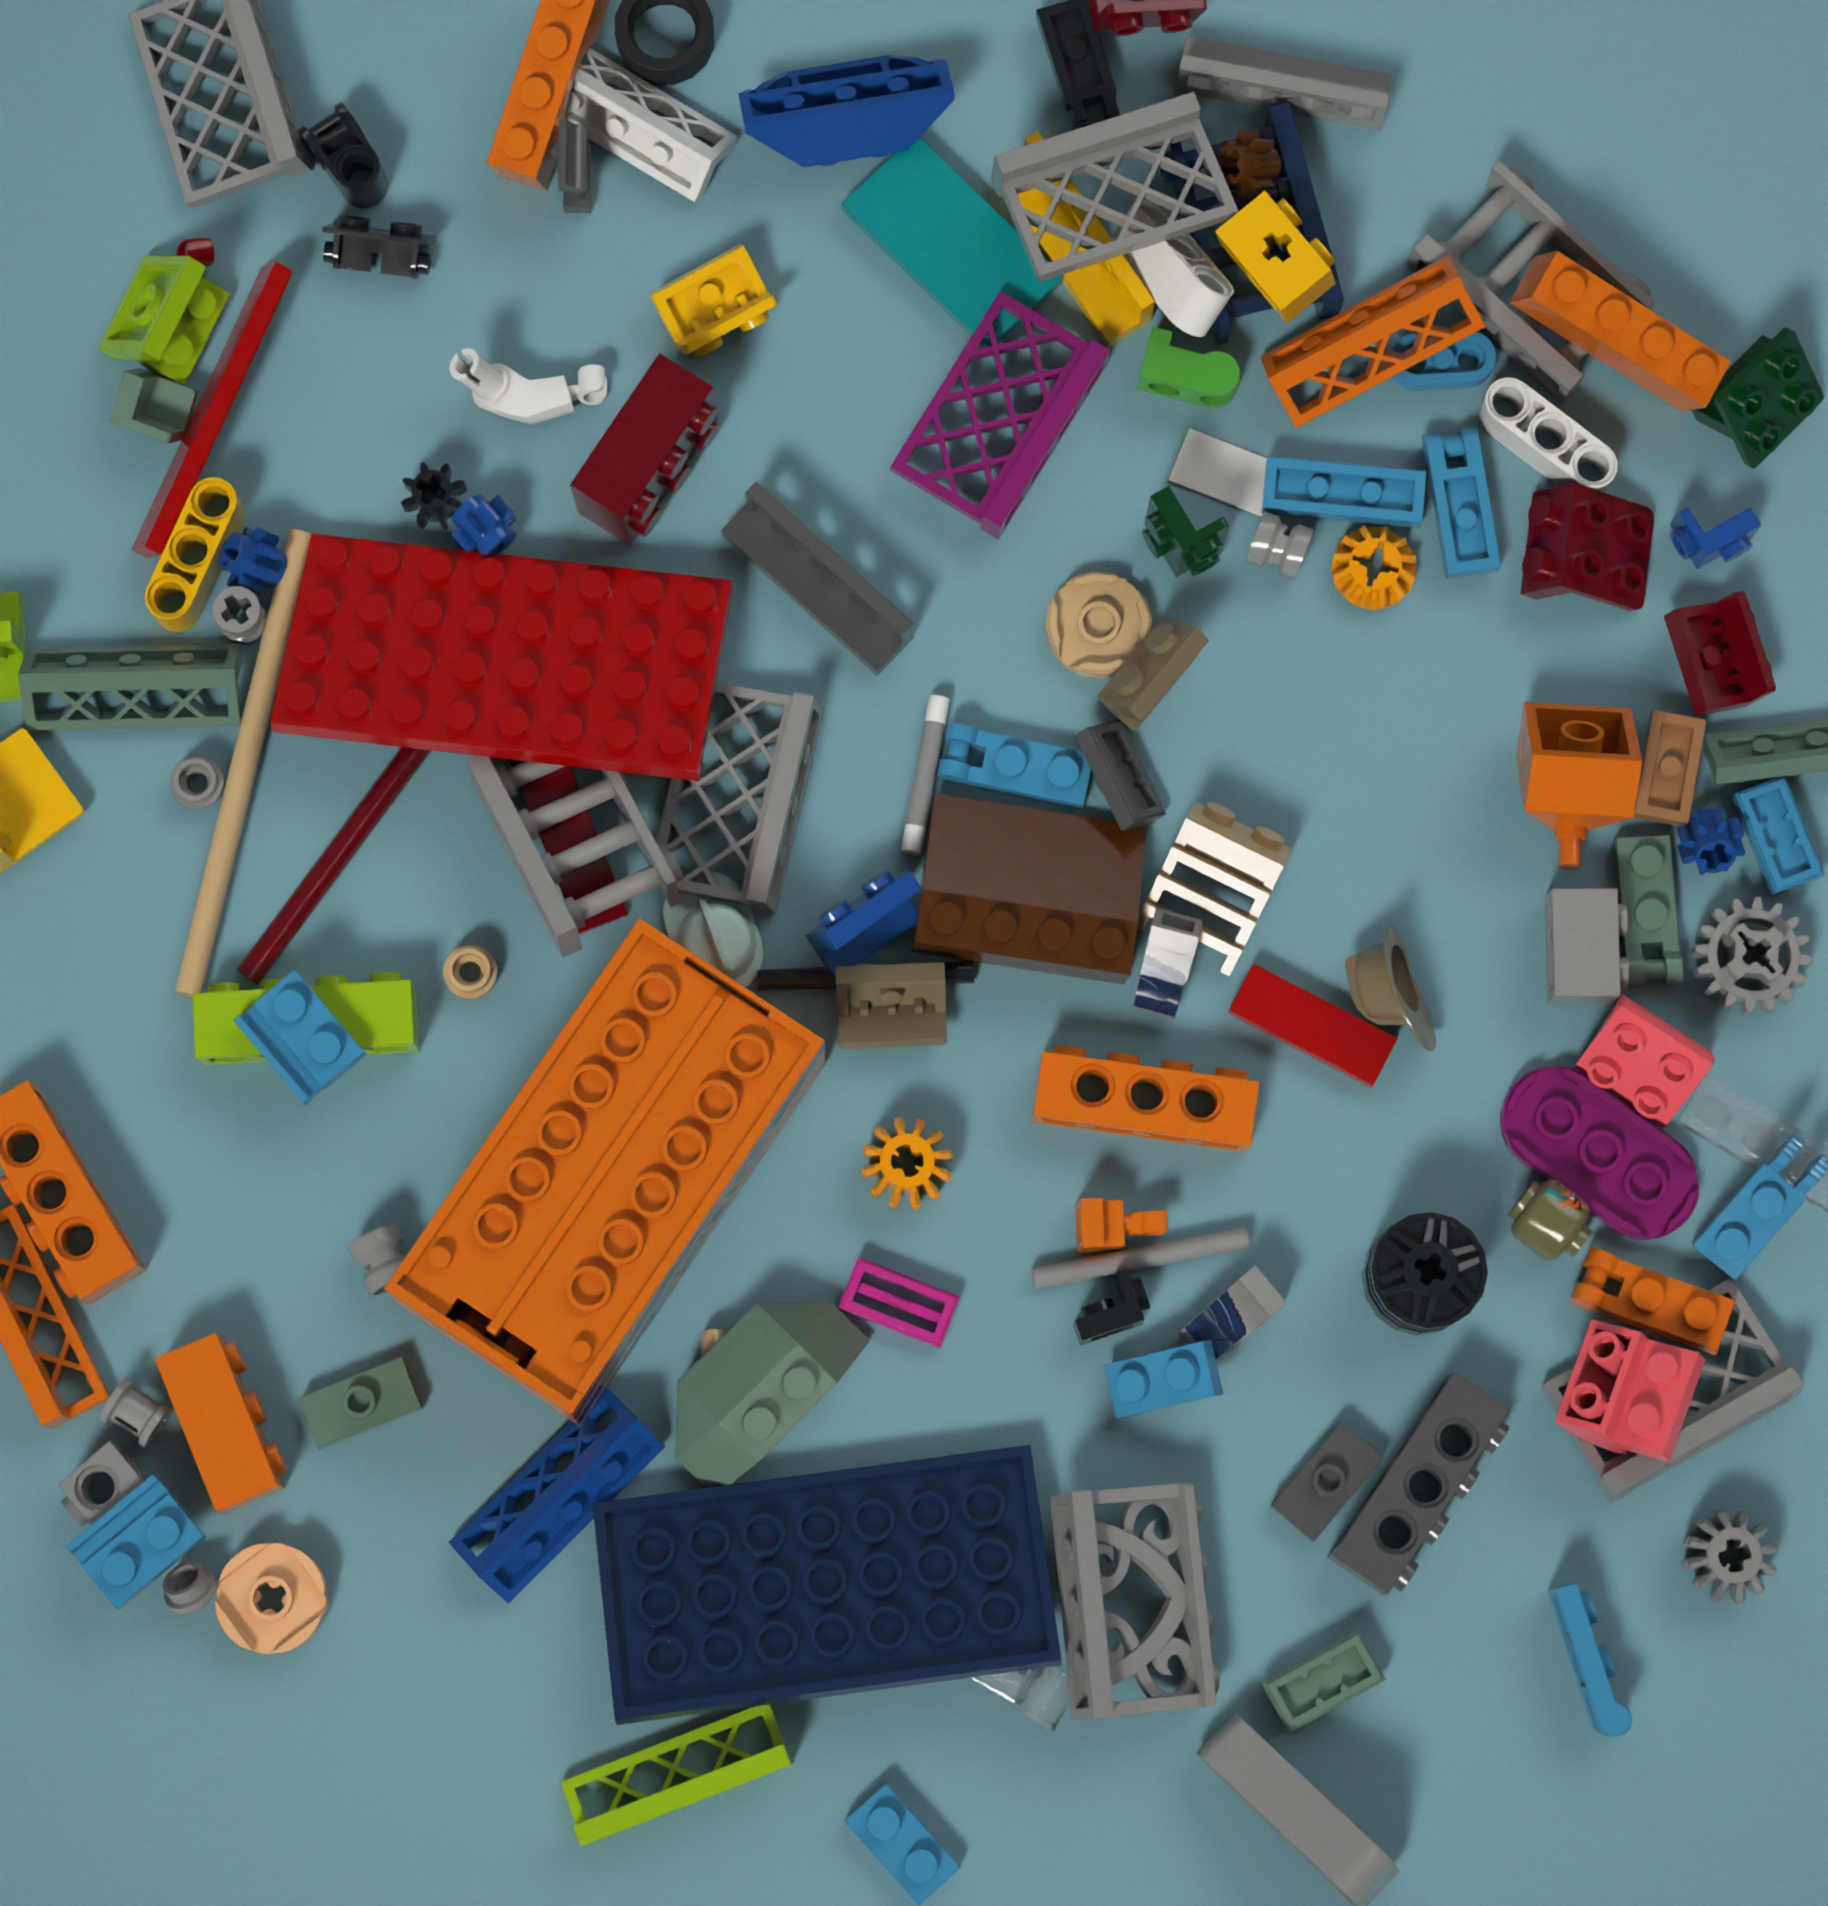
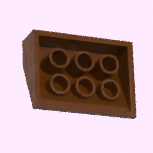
(1030, 889)

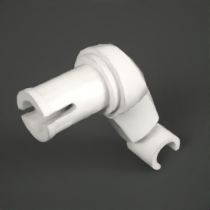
(524, 400)

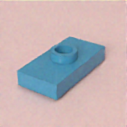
(1778, 835)

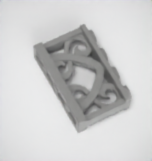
(1082, 1587)

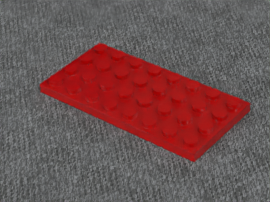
(503, 657)

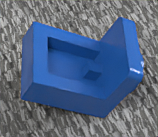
(1725, 540)

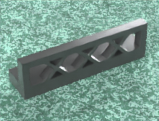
(818, 580)

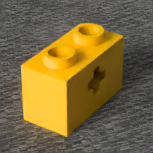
(1287, 284)

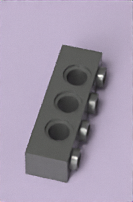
(1454, 1404)

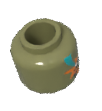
(1550, 1220)

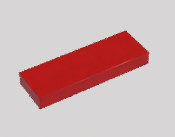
(1312, 1025)

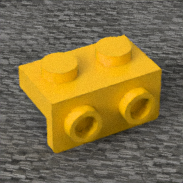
(713, 302)

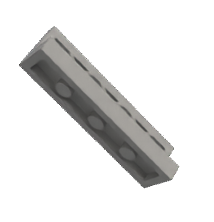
(1274, 78)

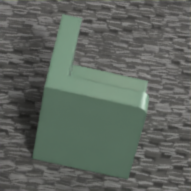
(153, 405)

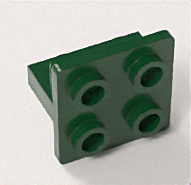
(1763, 396)

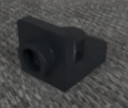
(1105, 1319)

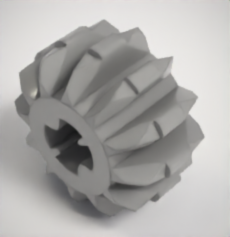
(1744, 1570)

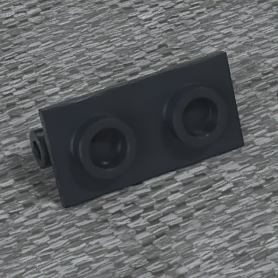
(357, 242)

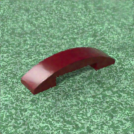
(568, 834)

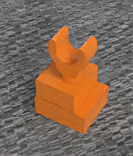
(1103, 1224)

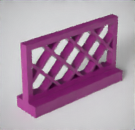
(1040, 437)

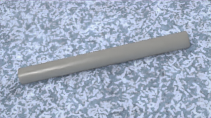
(1140, 1257)

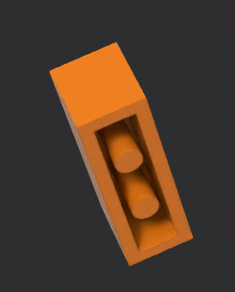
(222, 1422)

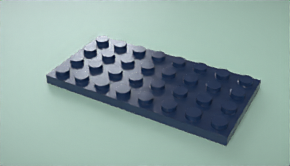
(825, 1584)

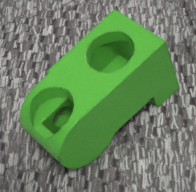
(1187, 375)

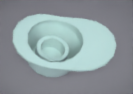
(717, 931)

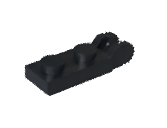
(1077, 59)

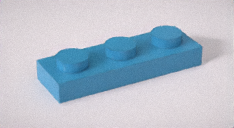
(1344, 492)

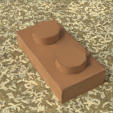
(1669, 768)

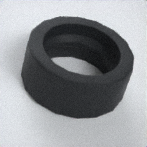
(664, 70)

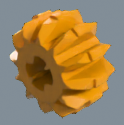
(918, 1149)

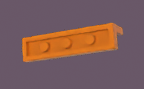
(1367, 324)
(19, 1339)

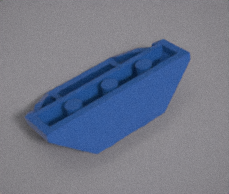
(848, 108)

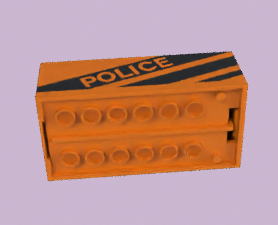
(608, 1172)

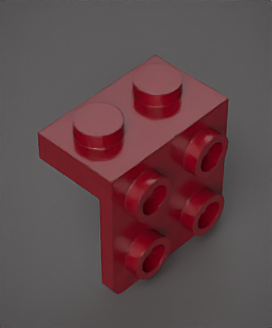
(1587, 546)

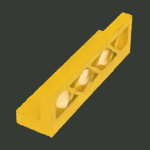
(1105, 291)

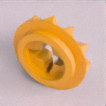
(1352, 577)

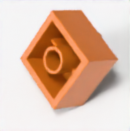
(1577, 770)

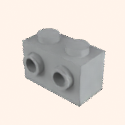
(1584, 946)

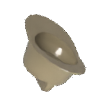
(1386, 989)

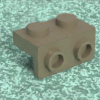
(1152, 671)
(891, 1005)

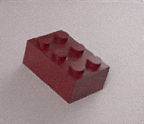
(646, 451)

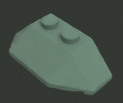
(759, 1385)

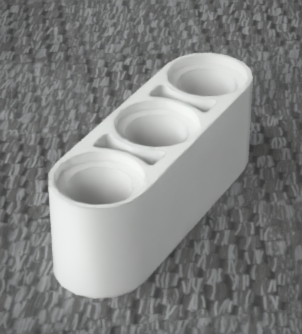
(1179, 275)
(1538, 415)

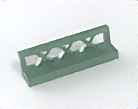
(126, 669)

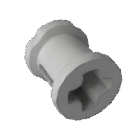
(234, 598)
(135, 1413)

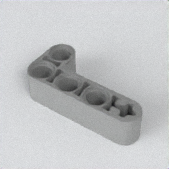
(1298, 1811)

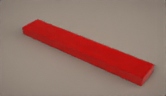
(212, 409)

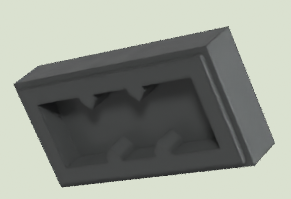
(1120, 775)
(1327, 1481)

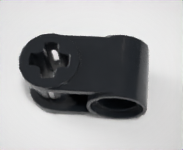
(341, 151)

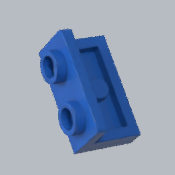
(868, 923)

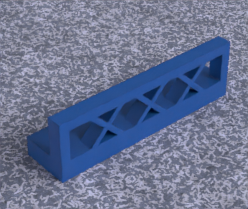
(562, 1500)

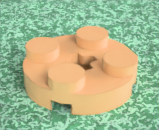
(240, 1593)

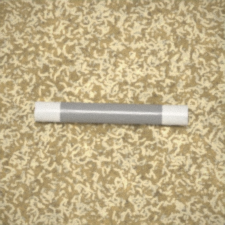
(925, 775)

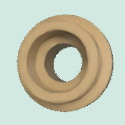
(470, 955)

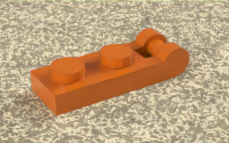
(1654, 1302)

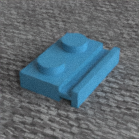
(300, 1037)
(136, 1541)

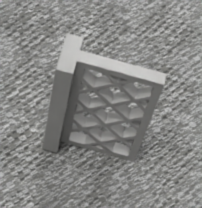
(264, 84)
(1106, 144)
(779, 807)
(1709, 1421)

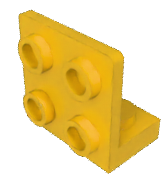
(32, 799)

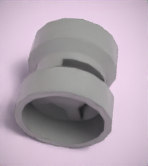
(1279, 545)
(380, 1254)

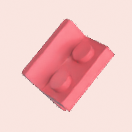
(1645, 1061)

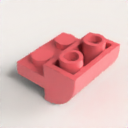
(1629, 1391)

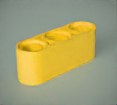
(190, 530)

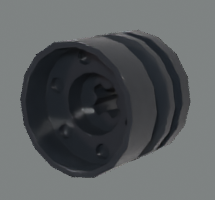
(1394, 1284)

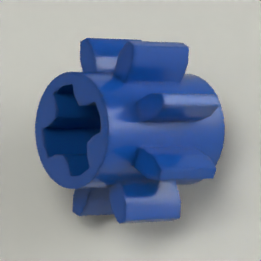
(484, 525)
(253, 560)
(1710, 840)

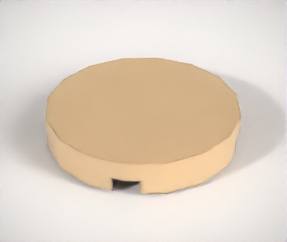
(1097, 623)

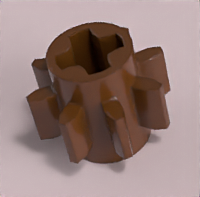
(1249, 164)

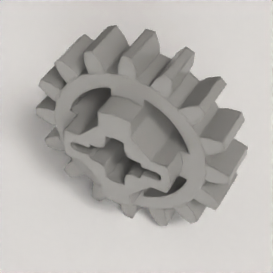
(1739, 939)

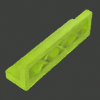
(682, 1794)

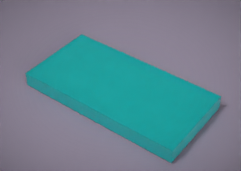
(947, 238)

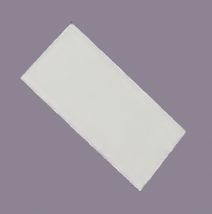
(1221, 471)

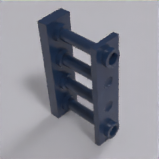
(1292, 185)

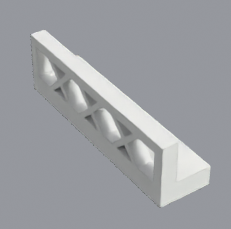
(631, 131)

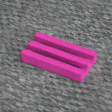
(856, 1286)

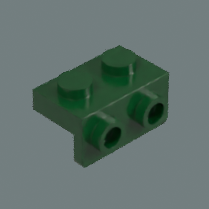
(1174, 537)

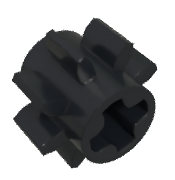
(429, 482)

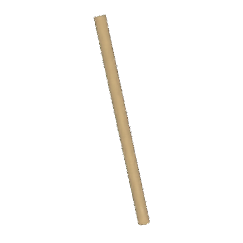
(242, 769)

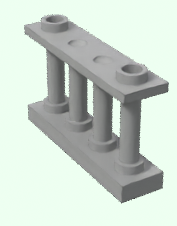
(1517, 332)
(545, 871)

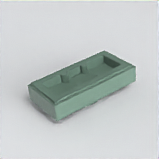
(360, 1403)
(1323, 1681)

